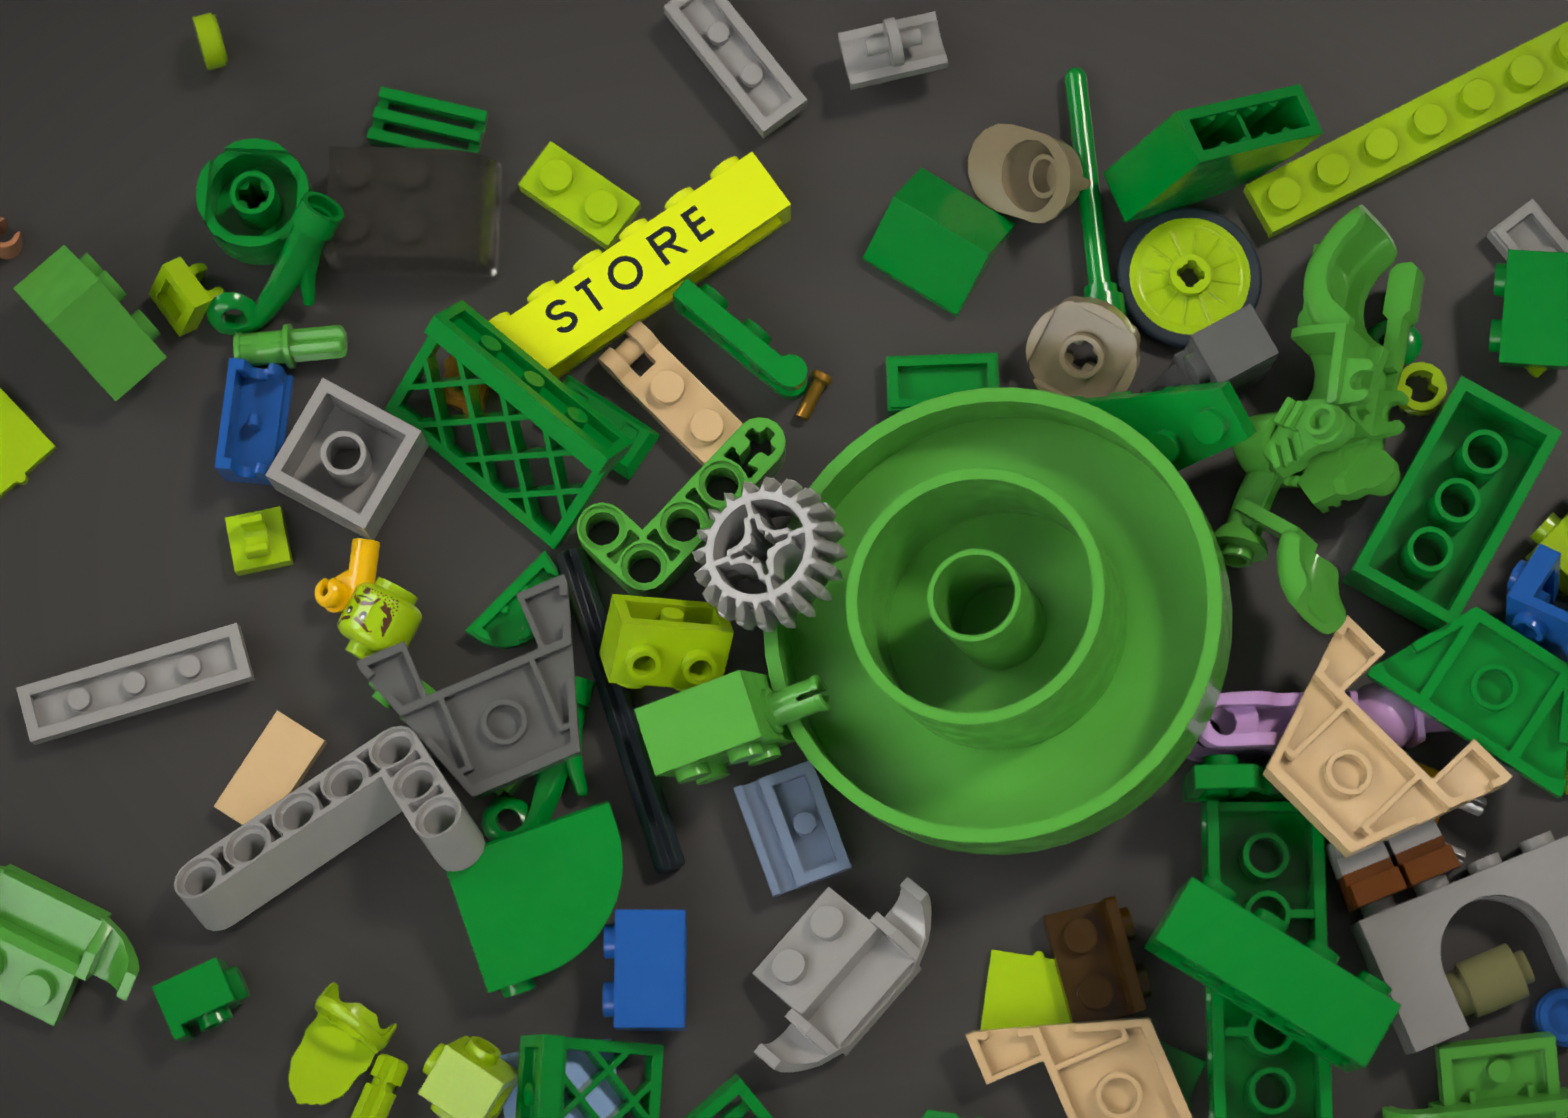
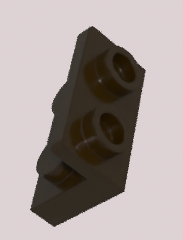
(1097, 961)

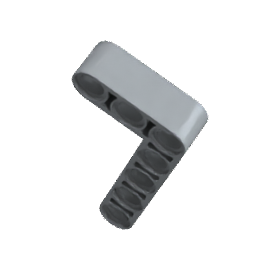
(324, 819)

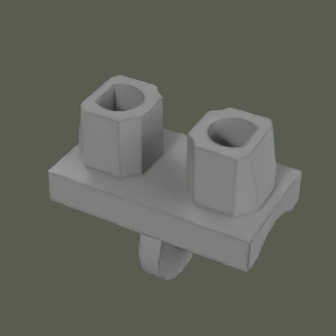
(892, 50)

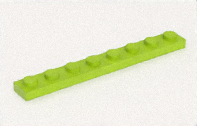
(1411, 133)

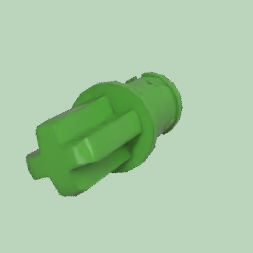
(291, 345)

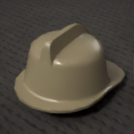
(1025, 172)

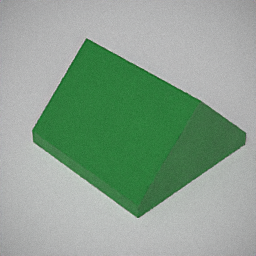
(937, 241)

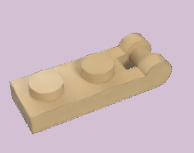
(671, 394)

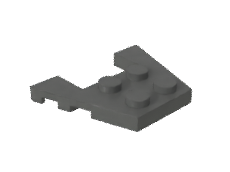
(503, 719)

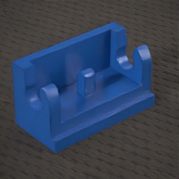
(252, 421)

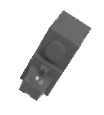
(1227, 350)

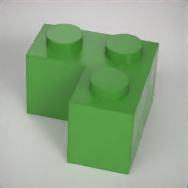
(86, 315)

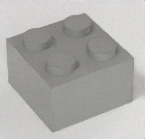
(347, 459)

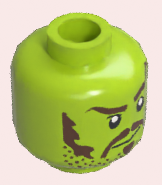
(379, 618)

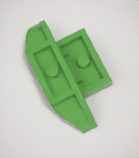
(52, 942)
(1495, 1080)

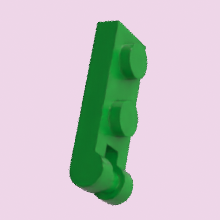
(742, 341)

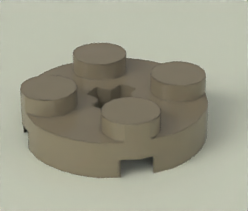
(1077, 321)

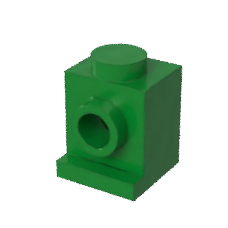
(201, 997)

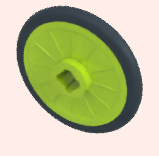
(1180, 241)

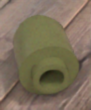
(1490, 980)

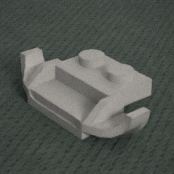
(841, 974)

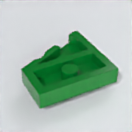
(1227, 781)

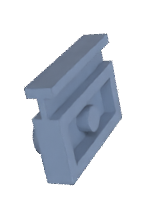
(792, 828)

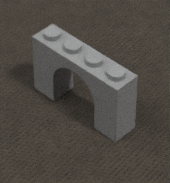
(1405, 939)

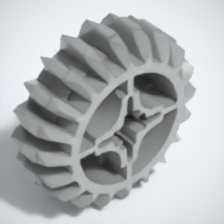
(795, 566)

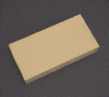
(270, 769)

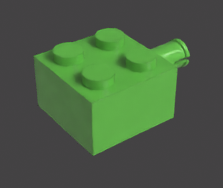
(725, 724)

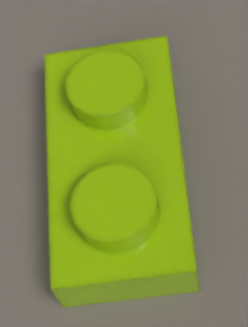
(579, 196)

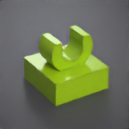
(181, 295)
(259, 541)

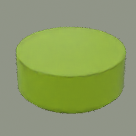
(210, 41)

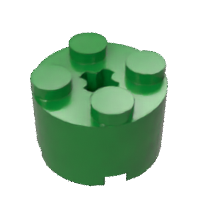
(235, 182)

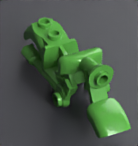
(1339, 434)

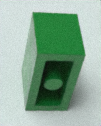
(1533, 310)

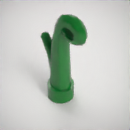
(313, 224)
(548, 783)

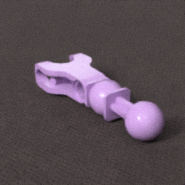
(1256, 720)

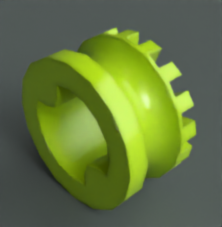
(1436, 384)

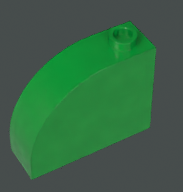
(1211, 151)
(540, 896)

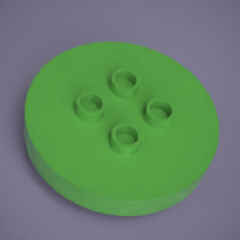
(1012, 624)

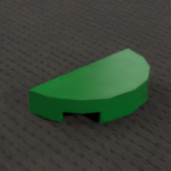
(504, 622)

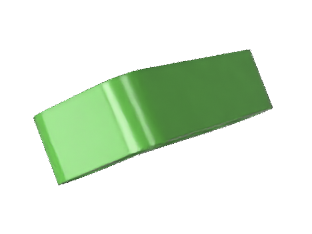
(690, 502)

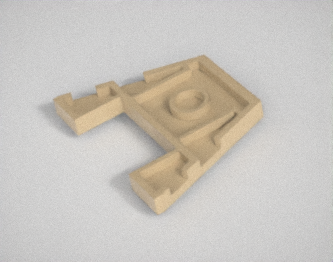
(1351, 772)
(1095, 1066)

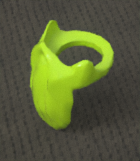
(335, 1049)

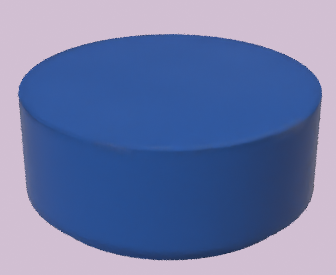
(1551, 1015)

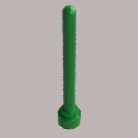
(1090, 199)

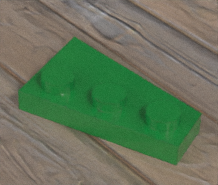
(1182, 420)

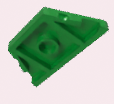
(1491, 689)

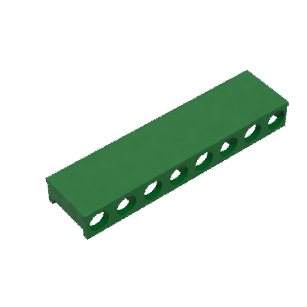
(1278, 865)

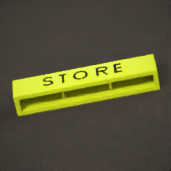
(643, 270)

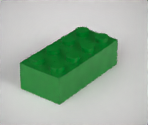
(1452, 506)
(1274, 975)

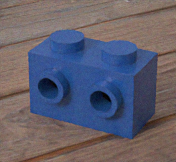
(648, 970)

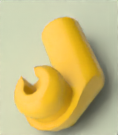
(363, 564)

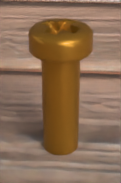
(813, 394)

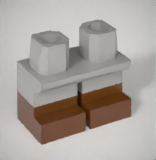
(1392, 865)

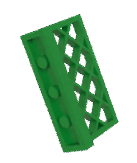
(525, 393)
(544, 1077)

